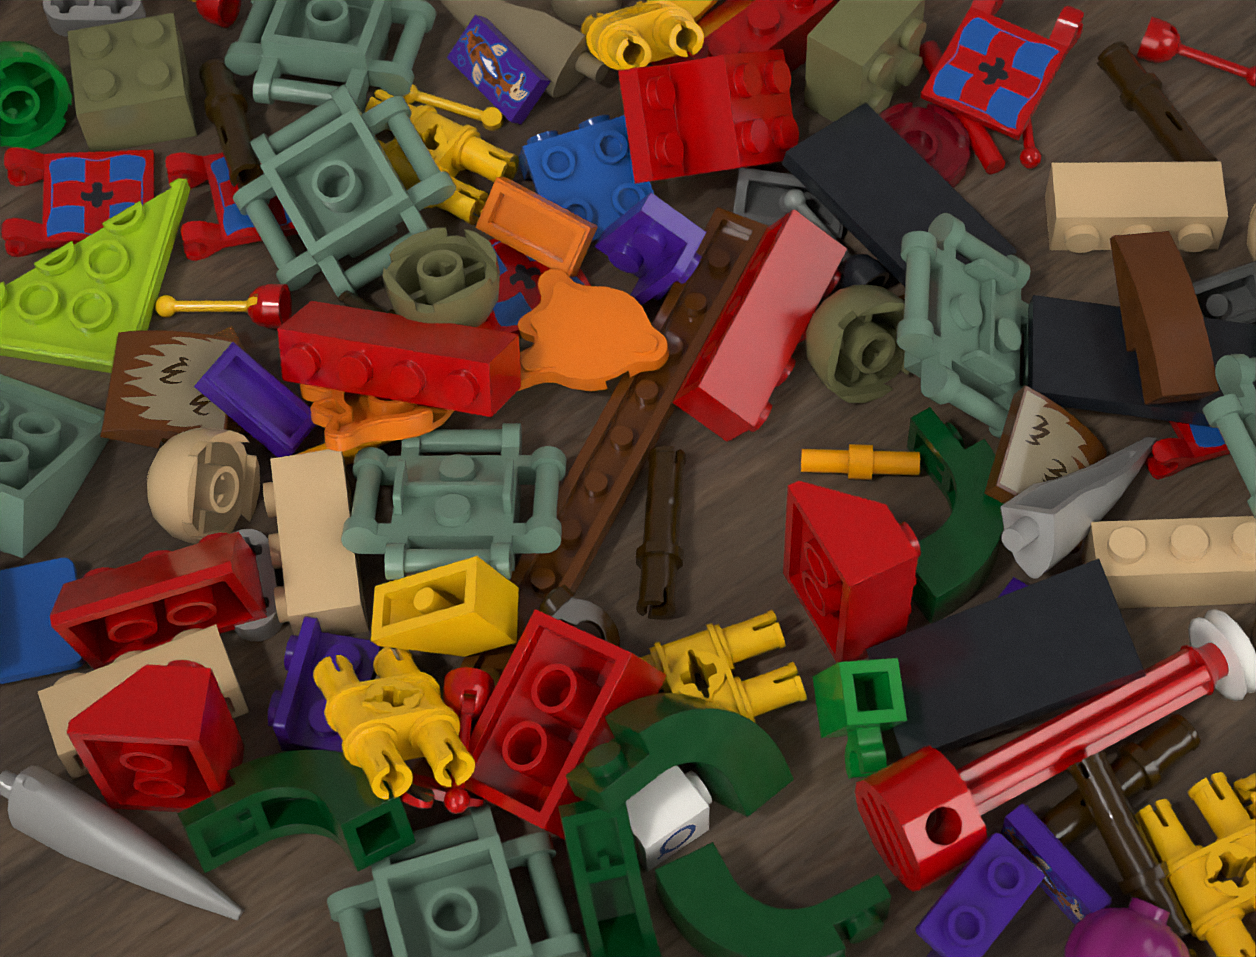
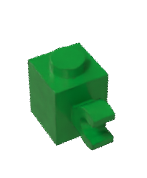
(860, 703)

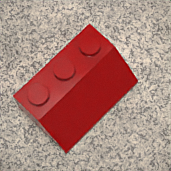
(759, 26)
(849, 567)
(159, 598)
(550, 716)
(159, 739)

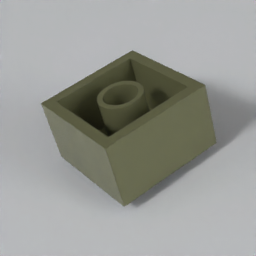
(862, 55)
(131, 83)

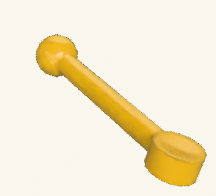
(490, 117)

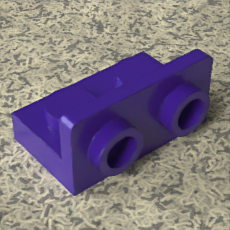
(654, 246)
(299, 708)
(979, 901)

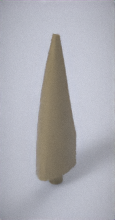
(546, 41)

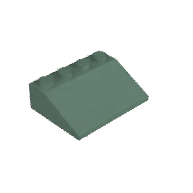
(44, 459)

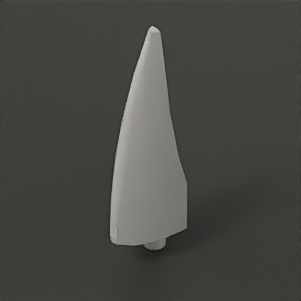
(1057, 514)
(104, 839)

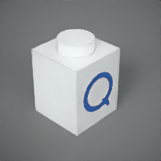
(668, 815)

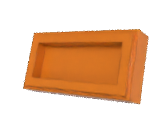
(536, 226)

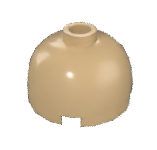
(203, 483)

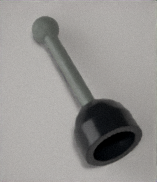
(856, 269)

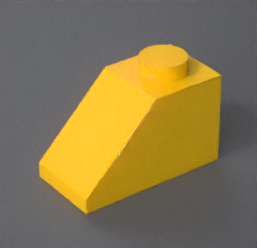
(447, 610)

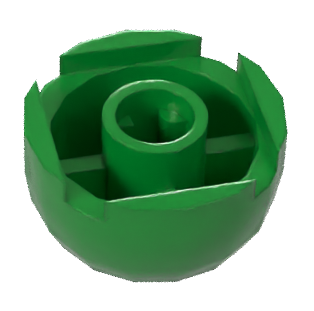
(31, 96)

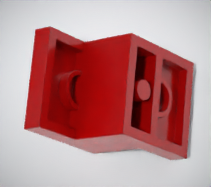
(708, 114)

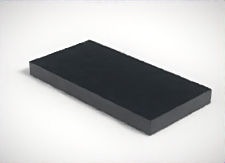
(881, 187)
(1084, 363)
(1011, 660)

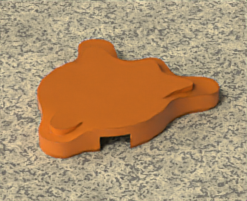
(586, 336)
(360, 418)

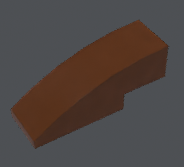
(1162, 319)

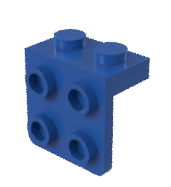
(585, 170)
(26, 637)

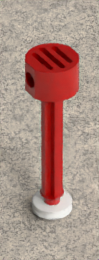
(929, 814)

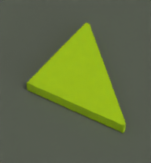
(92, 290)

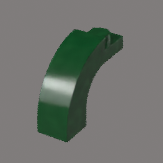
(966, 546)
(669, 729)
(297, 795)
(608, 881)
(728, 922)

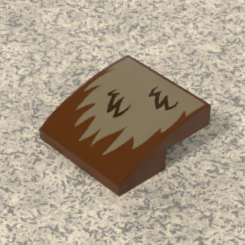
(154, 384)
(1039, 446)

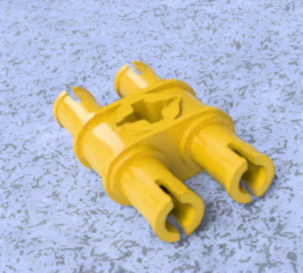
(642, 34)
(453, 150)
(713, 657)
(392, 721)
(1210, 906)

